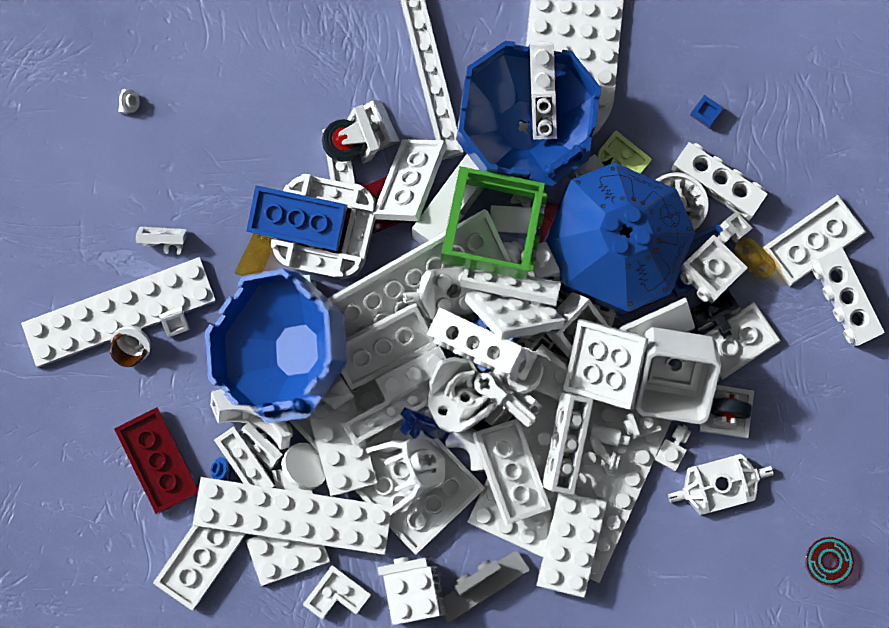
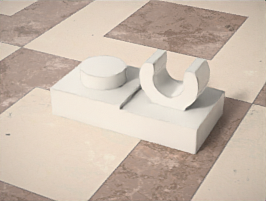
(152, 236)
(262, 448)

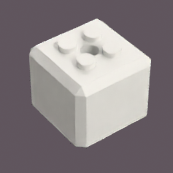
(680, 391)

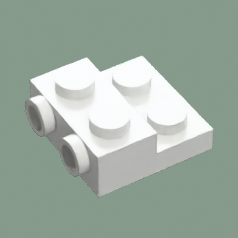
(711, 269)

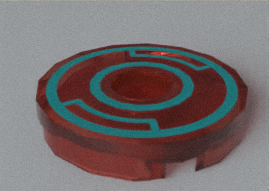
(842, 555)

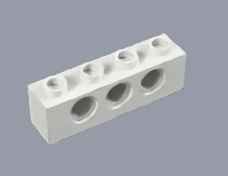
(722, 193)
(859, 303)
(567, 443)

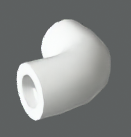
(466, 441)

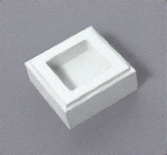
(174, 322)

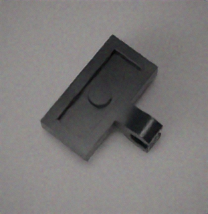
(707, 314)

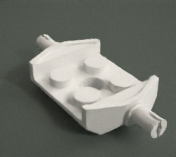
(433, 292)
(703, 493)

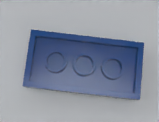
(297, 218)

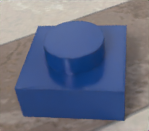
(706, 111)

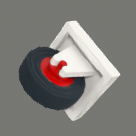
(351, 137)
(730, 412)

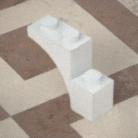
(226, 411)

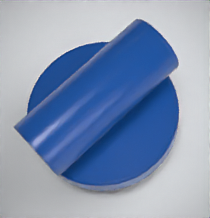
(221, 469)

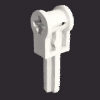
(503, 395)

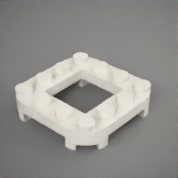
(357, 237)

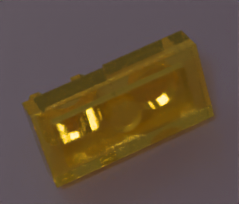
(255, 255)

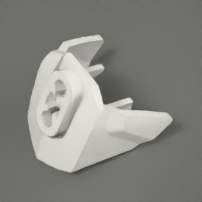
(450, 384)
(423, 462)

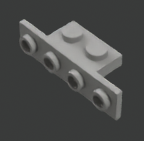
(482, 584)

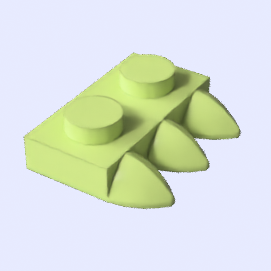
(624, 153)

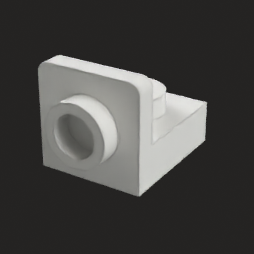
(641, 425)

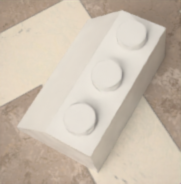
(672, 317)

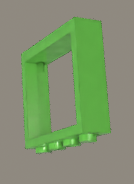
(500, 183)

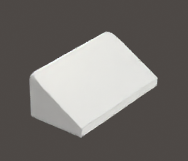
(381, 124)
(511, 218)

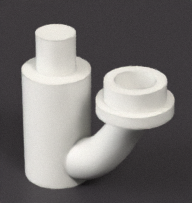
(610, 436)

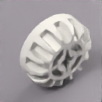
(691, 190)

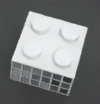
(414, 595)

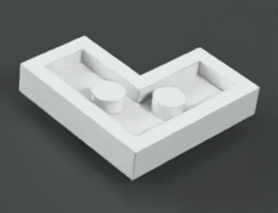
(336, 587)

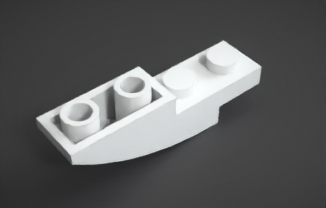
(543, 90)

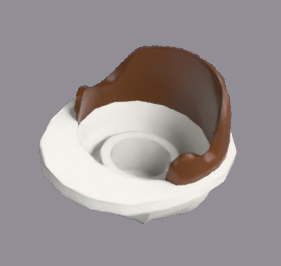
(129, 346)

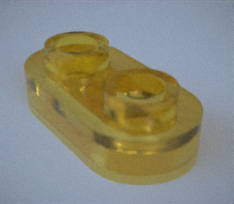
(755, 258)

